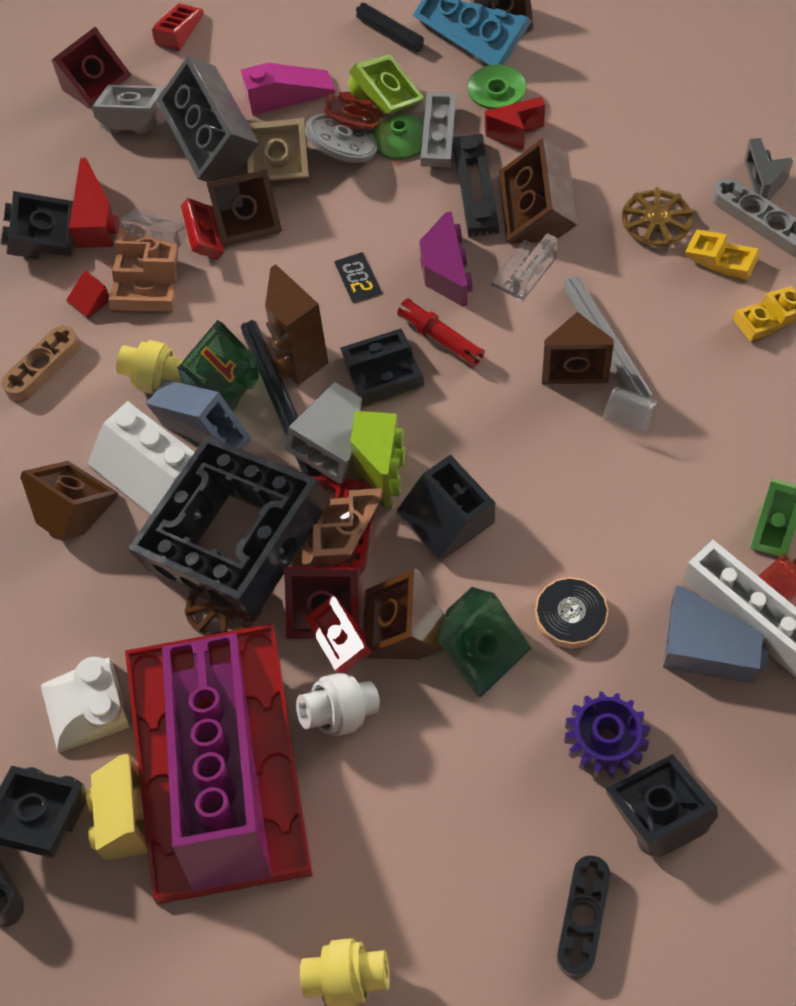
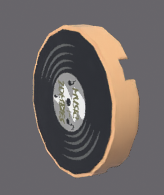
(571, 612)

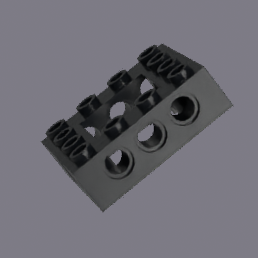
(217, 470)

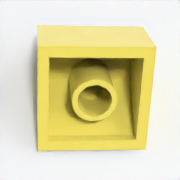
(117, 810)

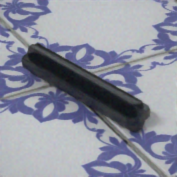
(390, 27)

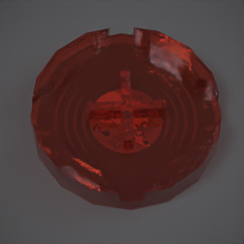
(352, 111)

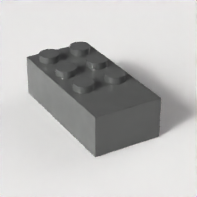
(206, 121)

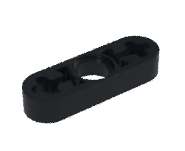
(599, 889)

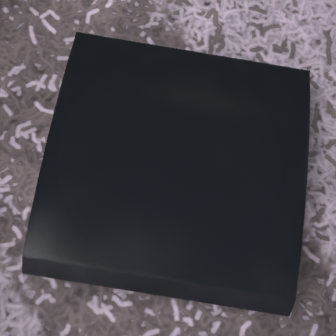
(382, 366)

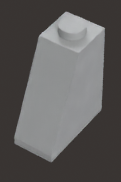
(324, 432)

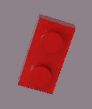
(202, 228)

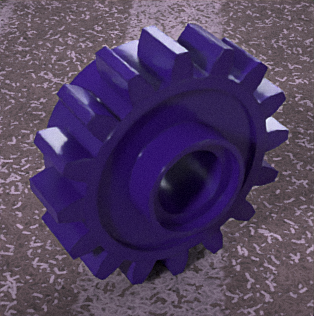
(607, 753)

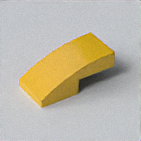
(715, 253)

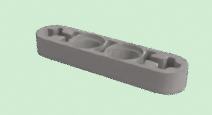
(742, 196)

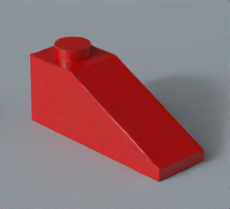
(91, 215)

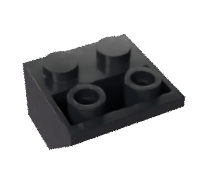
(447, 508)

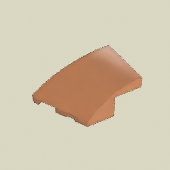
(143, 274)
(338, 529)

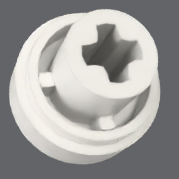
(337, 704)

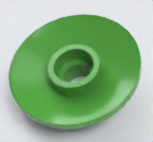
(496, 86)
(399, 136)

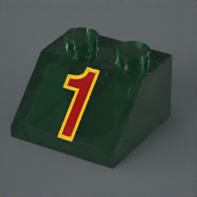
(220, 365)

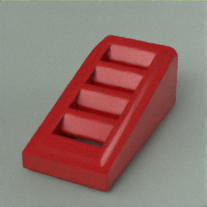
(172, 30)

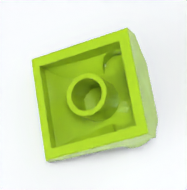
(383, 84)

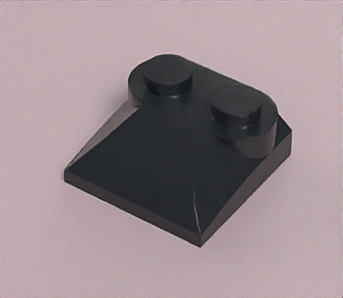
(663, 806)

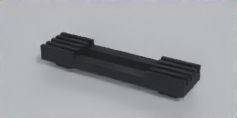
(481, 216)

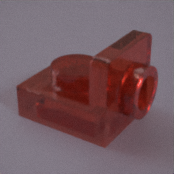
(781, 576)

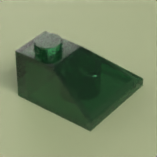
(481, 639)

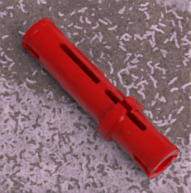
(430, 325)

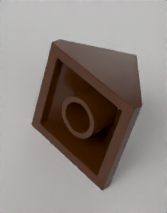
(577, 353)

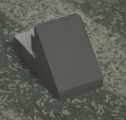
(765, 174)

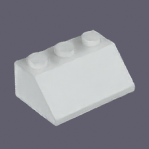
(138, 457)

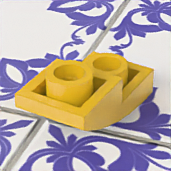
(769, 316)

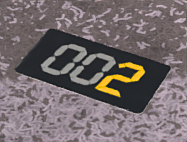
(357, 277)

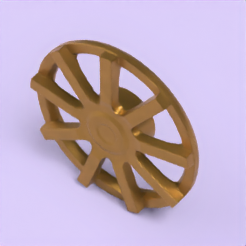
(657, 216)

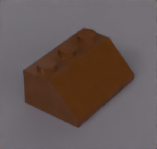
(537, 194)
(294, 328)

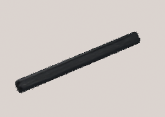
(273, 383)

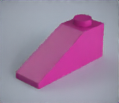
(281, 85)

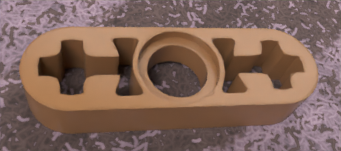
(39, 377)

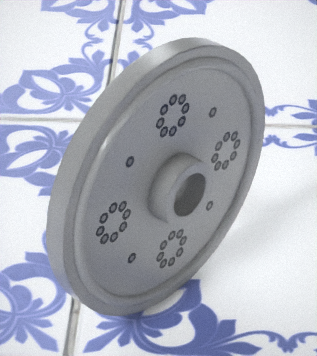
(340, 141)

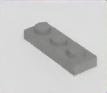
(438, 129)

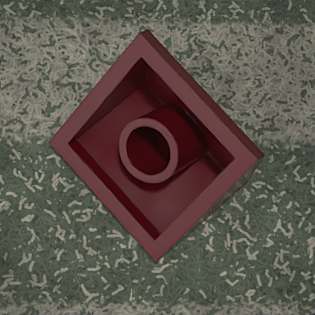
(89, 67)
(310, 587)

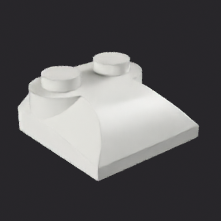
(85, 704)

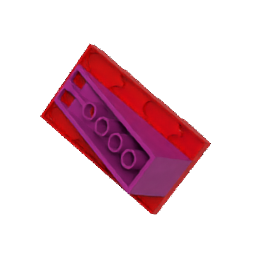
(216, 764)

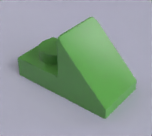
(776, 519)

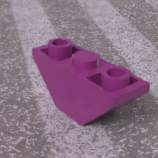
(444, 261)

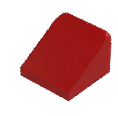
(88, 295)

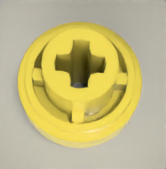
(148, 365)
(344, 973)

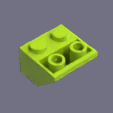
(378, 452)

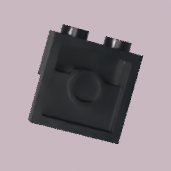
(37, 225)
(38, 809)

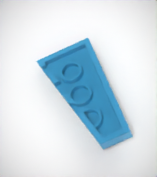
(477, 29)

